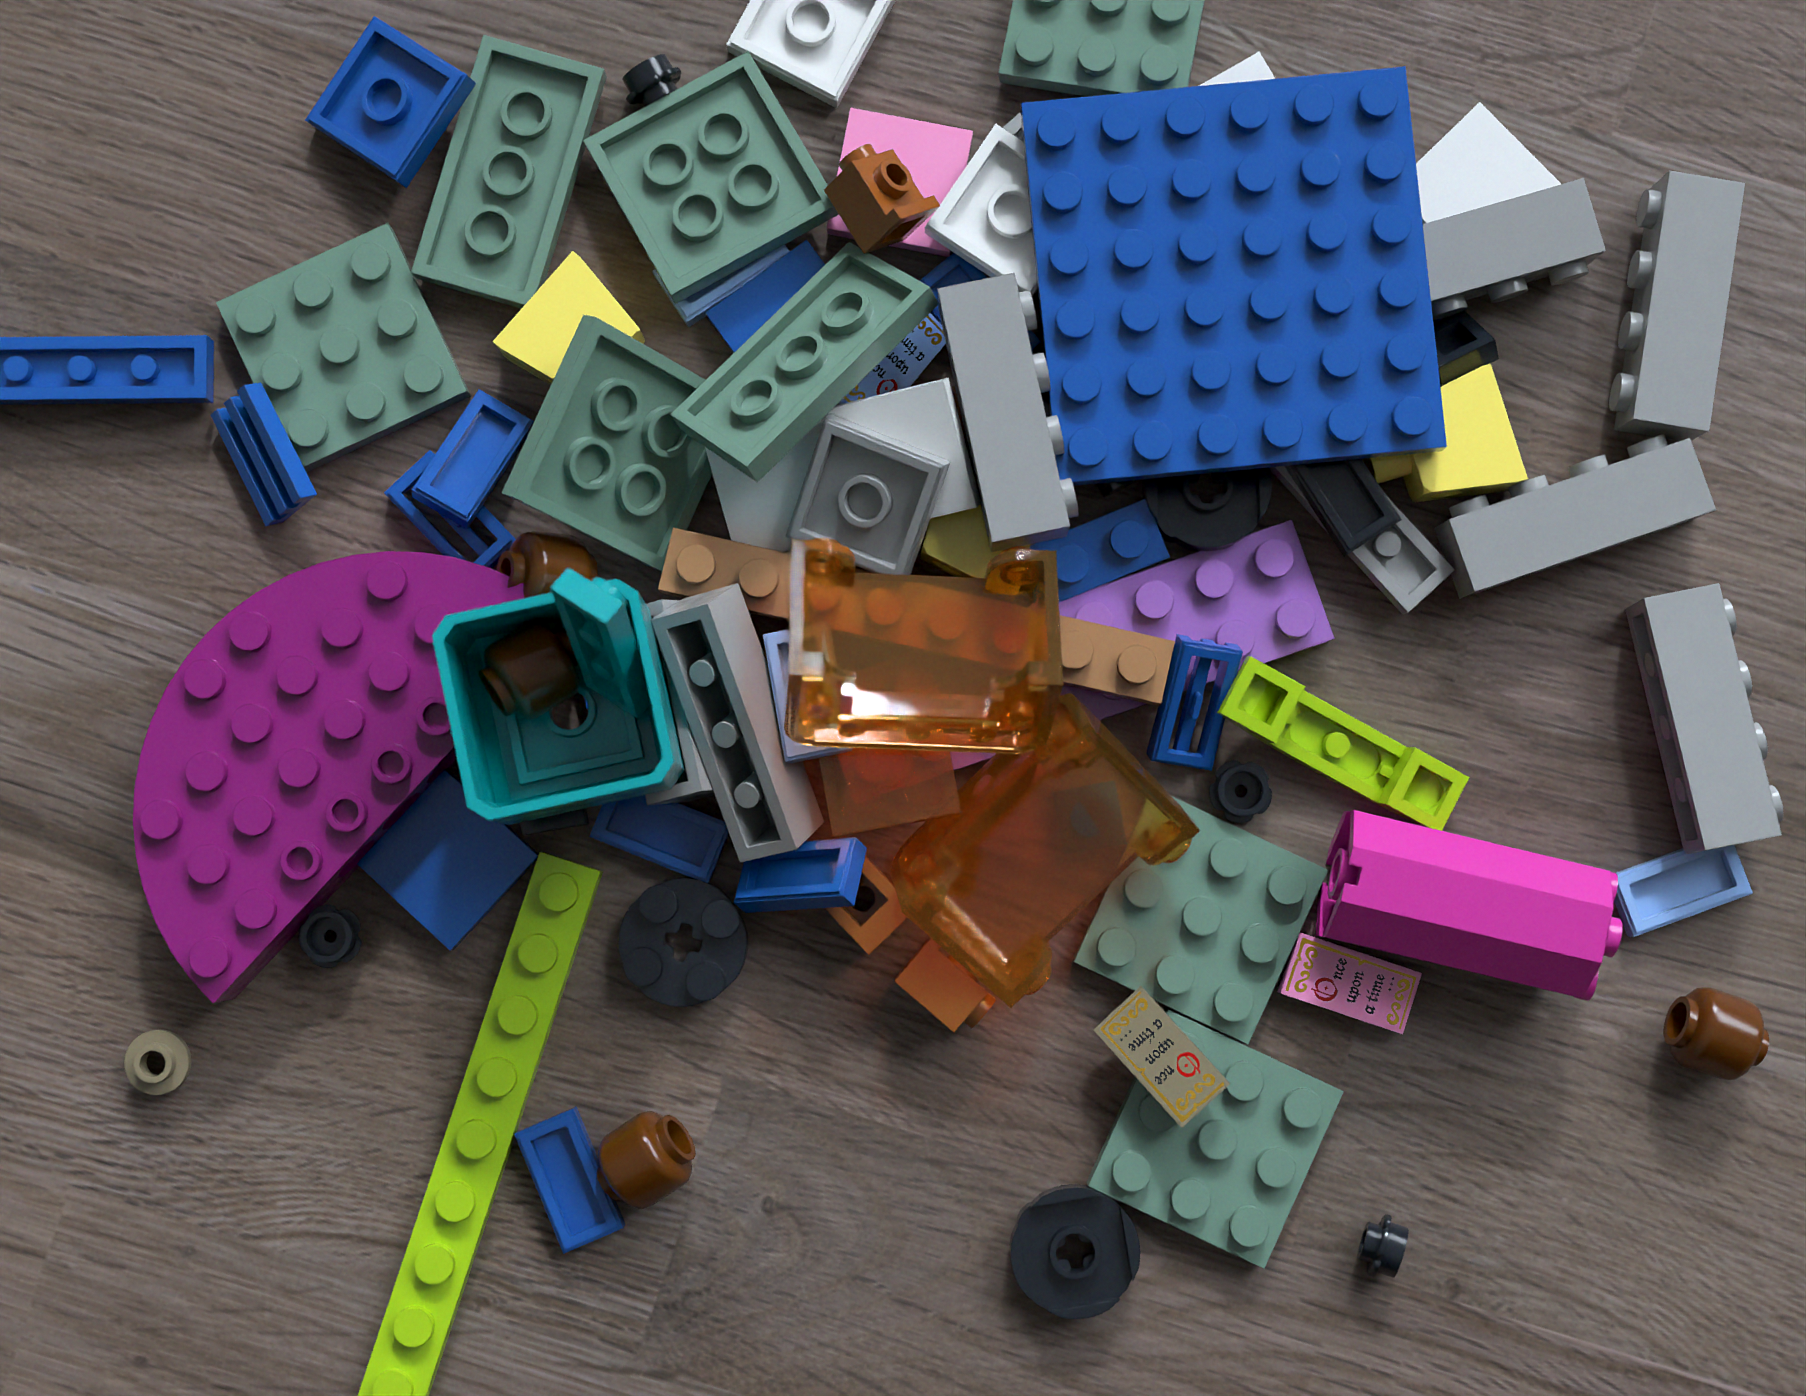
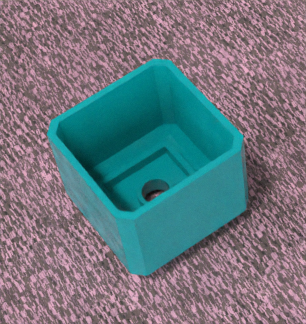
(533, 767)

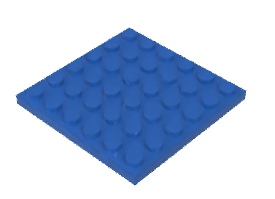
(1233, 276)

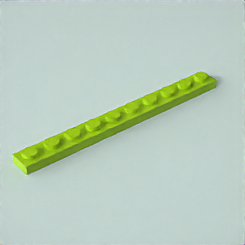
(481, 1129)

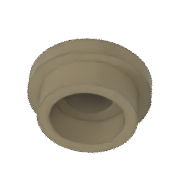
(176, 1057)

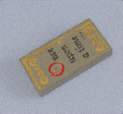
(1161, 1056)

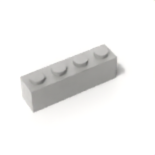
(1509, 245)
(1677, 306)
(1004, 411)
(1575, 516)
(1704, 719)
(735, 722)

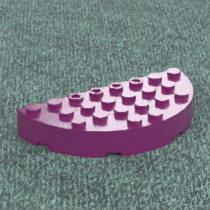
(294, 751)

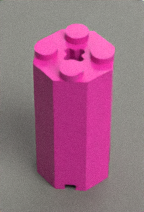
(1468, 904)

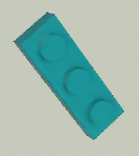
(602, 639)

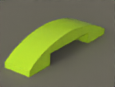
(1341, 747)

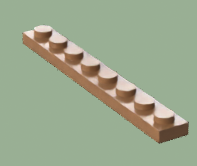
(1092, 653)

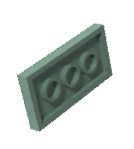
(509, 173)
(804, 360)

